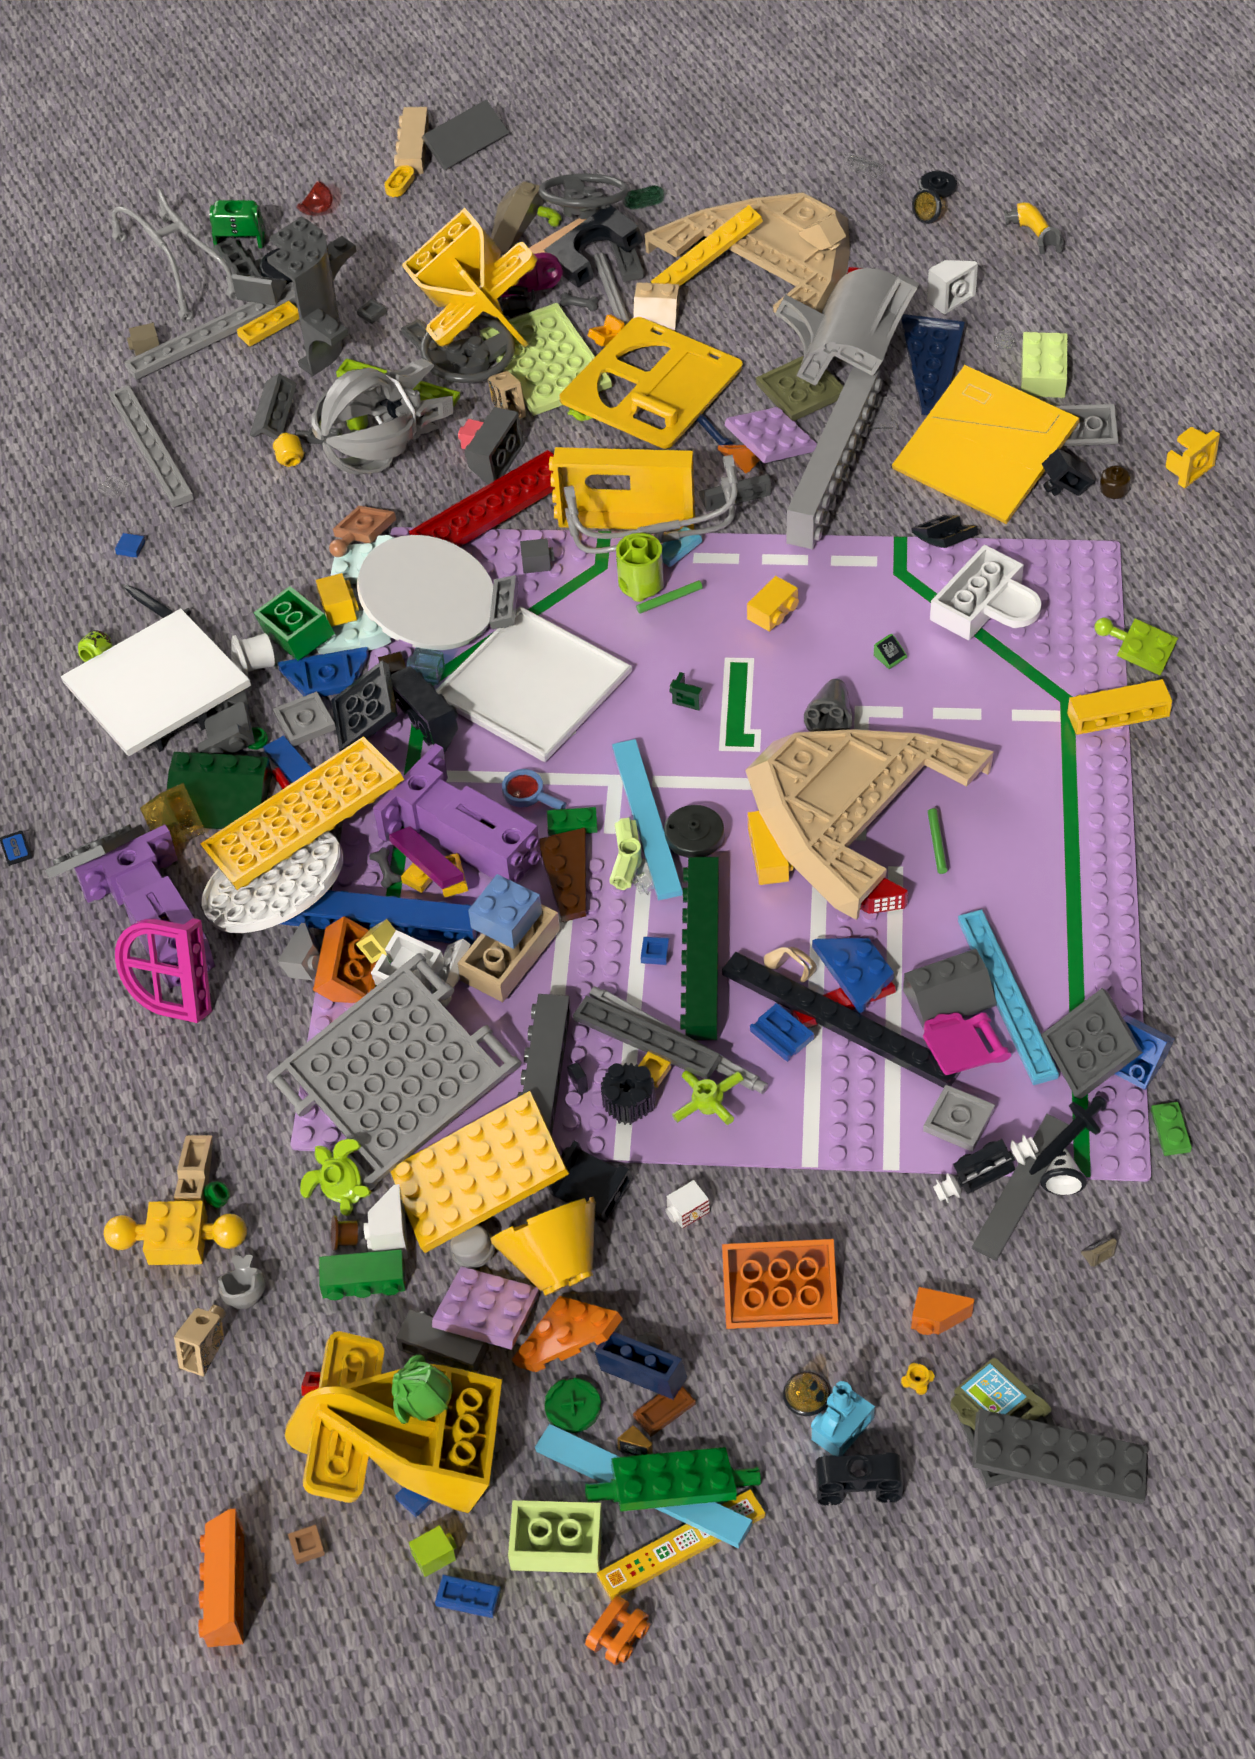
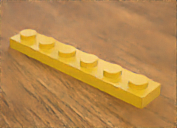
(710, 248)

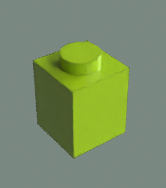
(433, 1550)

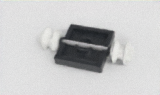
(984, 1167)

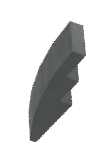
(235, 258)

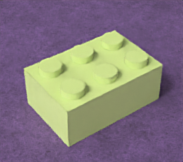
(1044, 364)
(555, 1536)

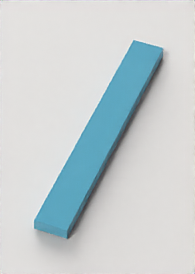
(647, 820)
(1009, 999)
(596, 1464)

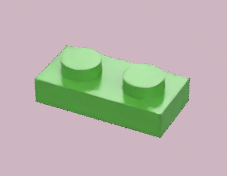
(1171, 1128)

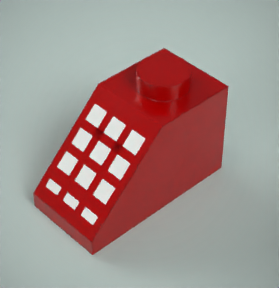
(885, 897)

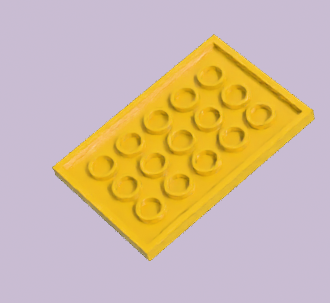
(478, 1171)

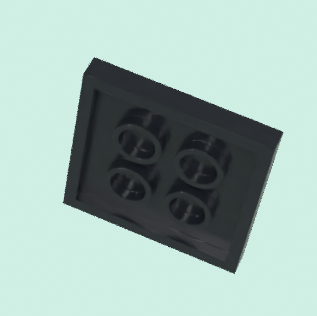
(364, 706)

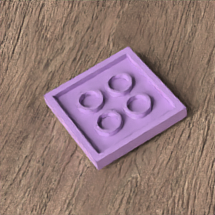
(770, 434)
(485, 1307)

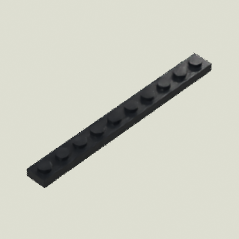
(837, 1018)

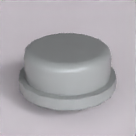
(472, 1248)

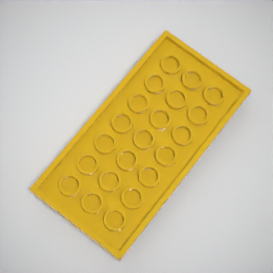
(301, 812)

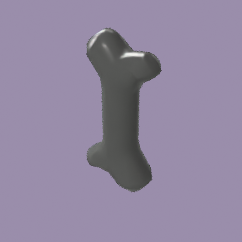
(590, 303)
(388, 876)

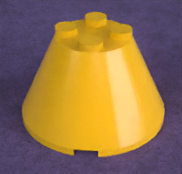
(553, 1246)

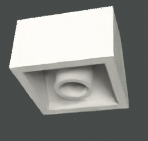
(951, 284)
(387, 1224)

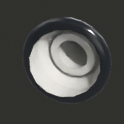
(1063, 1176)

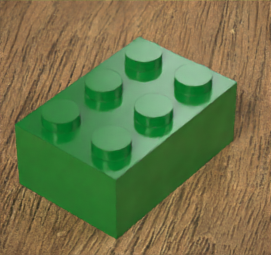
(294, 623)

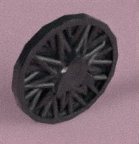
(941, 182)

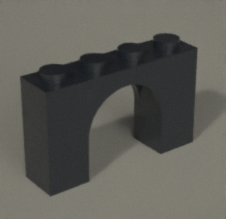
(603, 225)

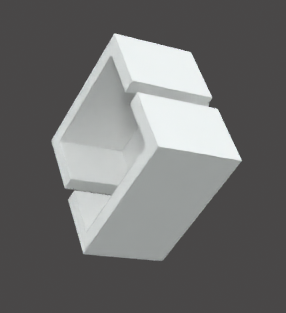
(399, 951)

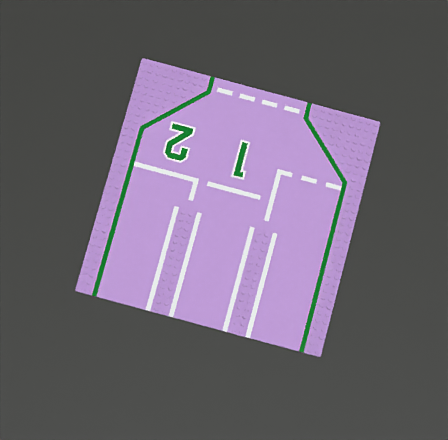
(1030, 844)

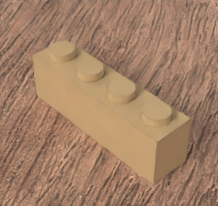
(410, 145)

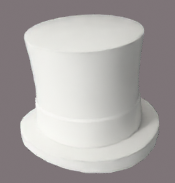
(252, 653)

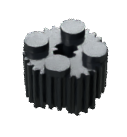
(628, 1092)

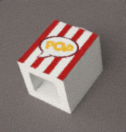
(687, 1204)

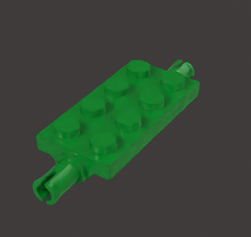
(672, 1480)

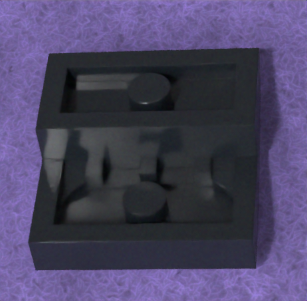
(944, 531)

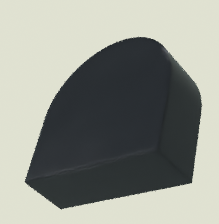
(578, 1078)

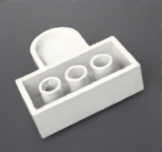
(985, 590)

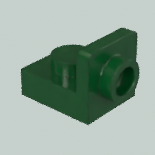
(685, 694)

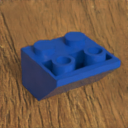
(1155, 1049)

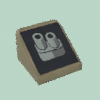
(1099, 1251)

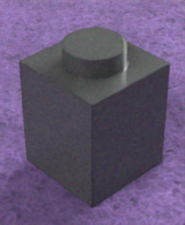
(536, 555)

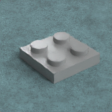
(304, 719)
(959, 1118)

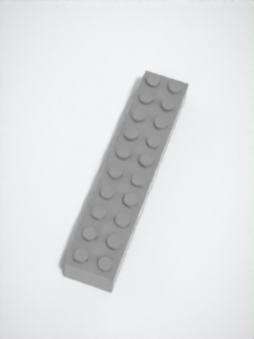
(832, 458)

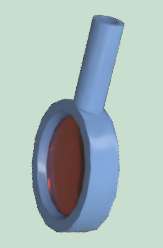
(525, 789)

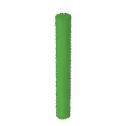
(668, 597)
(937, 841)

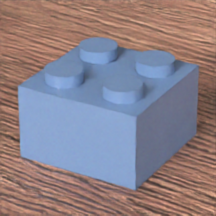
(505, 911)

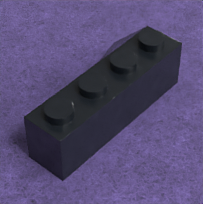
(425, 707)

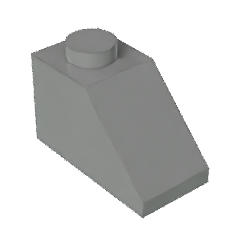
(301, 955)

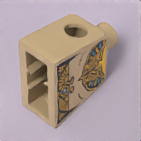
(507, 388)
(200, 1339)

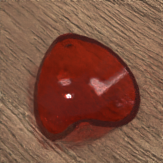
(316, 201)

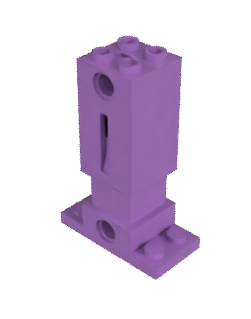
(463, 820)
(136, 881)

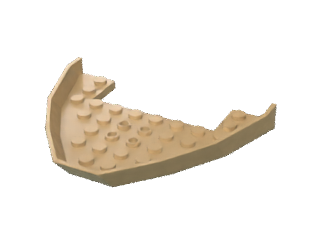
(772, 244)
(830, 785)

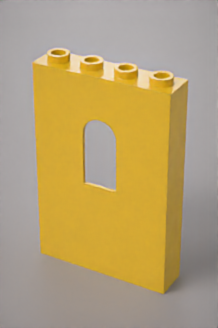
(658, 482)

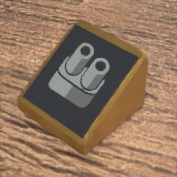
(634, 1442)

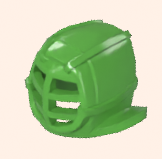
(420, 1390)

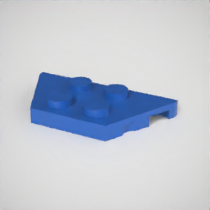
(325, 673)
(855, 967)

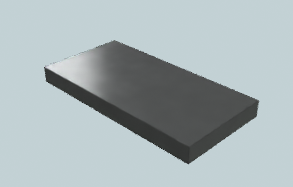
(465, 135)

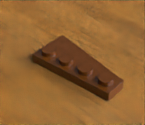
(566, 870)

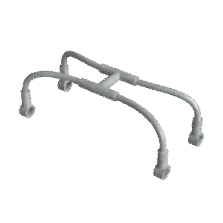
(156, 235)
(728, 484)

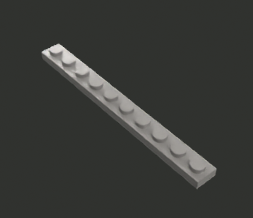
(202, 336)

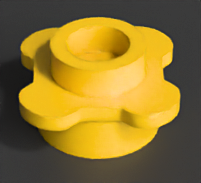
(917, 1370)

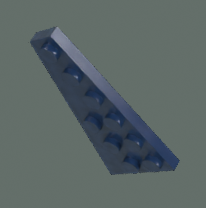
(932, 354)

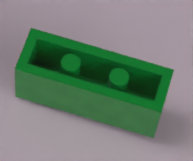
(362, 1274)

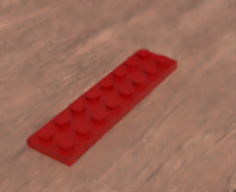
(491, 503)

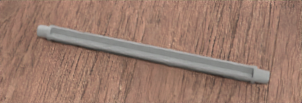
(725, 1066)

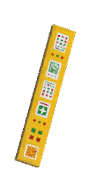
(669, 1551)

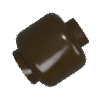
(1115, 482)

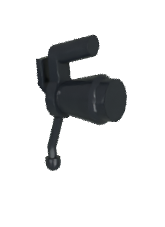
(513, 306)

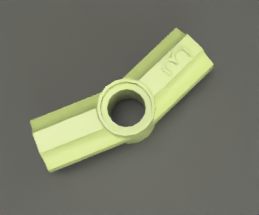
(629, 854)

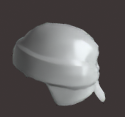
(243, 1285)

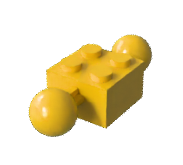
(175, 1232)

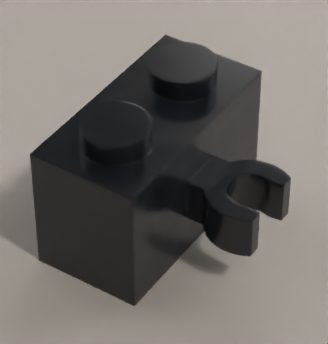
(1066, 473)

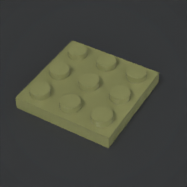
(796, 395)

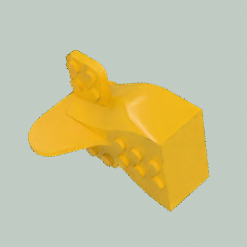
(466, 276)
(356, 1419)

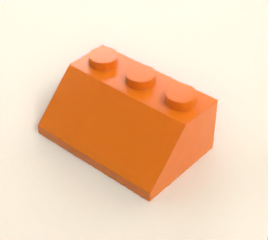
(342, 967)

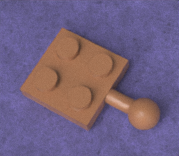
(360, 525)

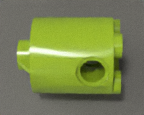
(639, 566)

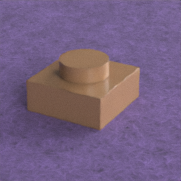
(306, 1544)

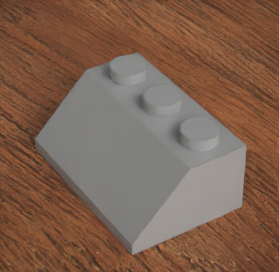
(1095, 424)

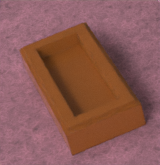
(662, 1411)

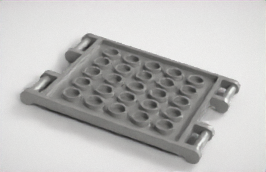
(394, 1069)

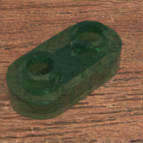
(644, 197)

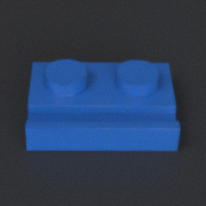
(782, 1032)

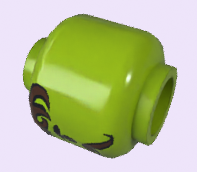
(93, 644)

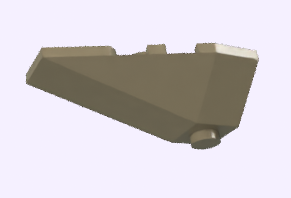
(515, 214)

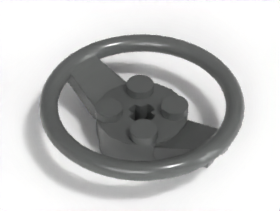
(582, 199)
(470, 357)

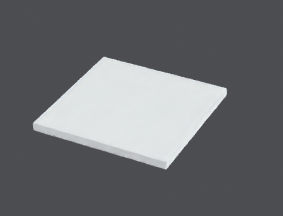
(155, 681)
(533, 683)

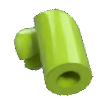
(553, 215)

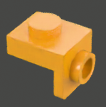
(604, 334)

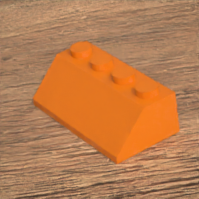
(223, 1581)

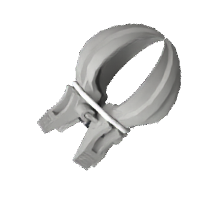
(376, 394)

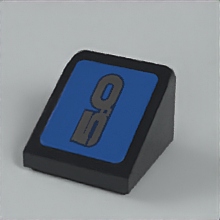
(15, 848)

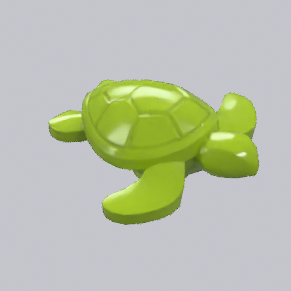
(338, 1176)

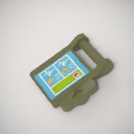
(995, 1390)

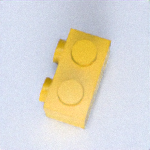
(772, 603)

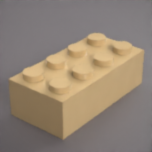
(499, 968)

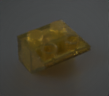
(176, 812)

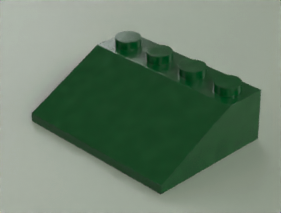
(221, 784)

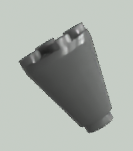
(829, 708)

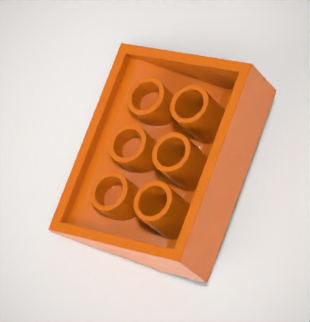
(780, 1284)

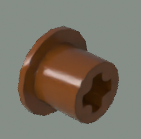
(343, 1233)

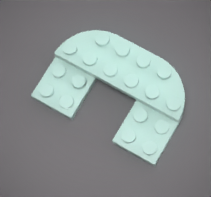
(361, 631)

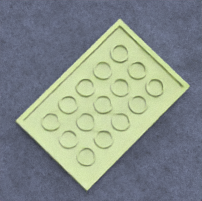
(551, 358)

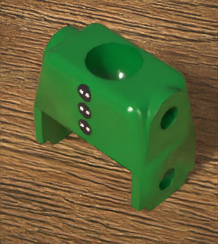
(237, 219)

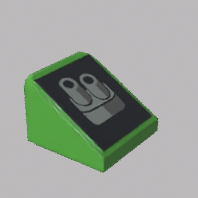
(889, 651)

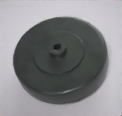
(694, 831)

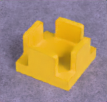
(1196, 459)

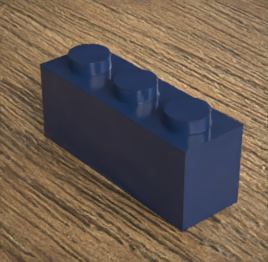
(641, 1365)

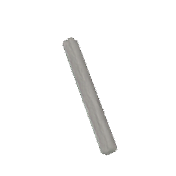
(611, 288)

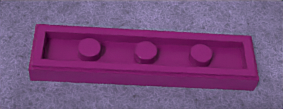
(426, 857)

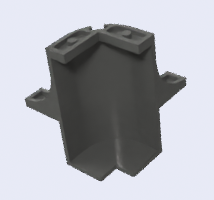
(313, 268)

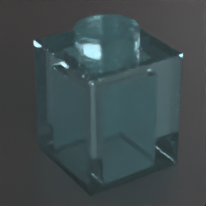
(429, 663)

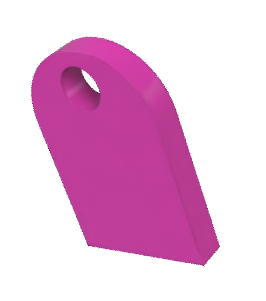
(538, 277)

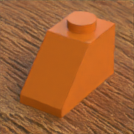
(939, 1311)

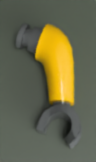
(1030, 216)

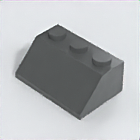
(495, 445)
(950, 987)

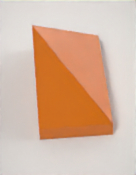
(743, 457)

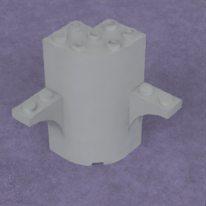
(853, 323)

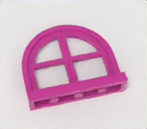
(191, 968)

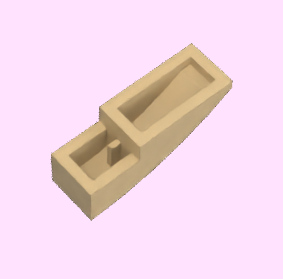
(194, 1168)

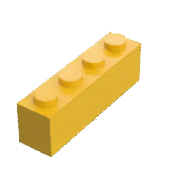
(1119, 707)

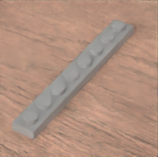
(151, 446)

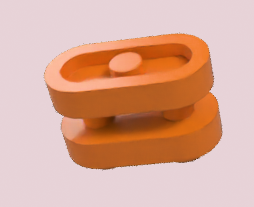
(618, 1648)

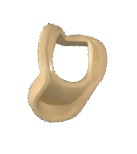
(778, 957)

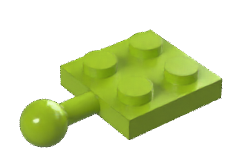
(1141, 644)

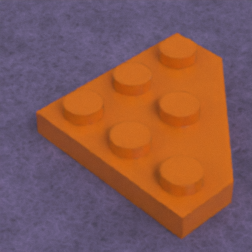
(564, 1331)

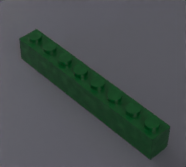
(702, 948)

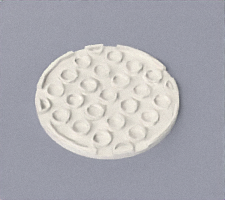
(425, 592)
(277, 894)

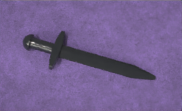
(150, 602)
(1083, 1120)

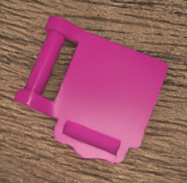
(958, 1045)

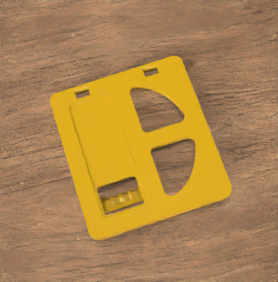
(674, 389)

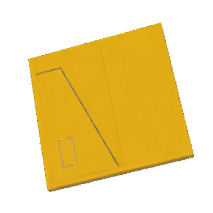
(985, 443)

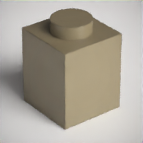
(142, 338)

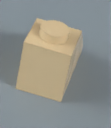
(824, 233)

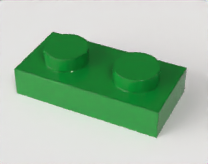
(571, 819)

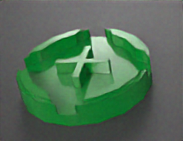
(572, 1405)

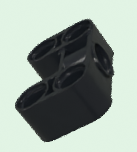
(835, 1477)

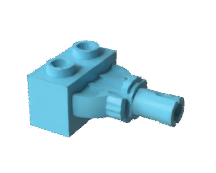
(843, 1421)

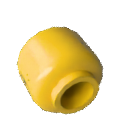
(288, 449)

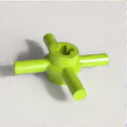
(707, 1097)

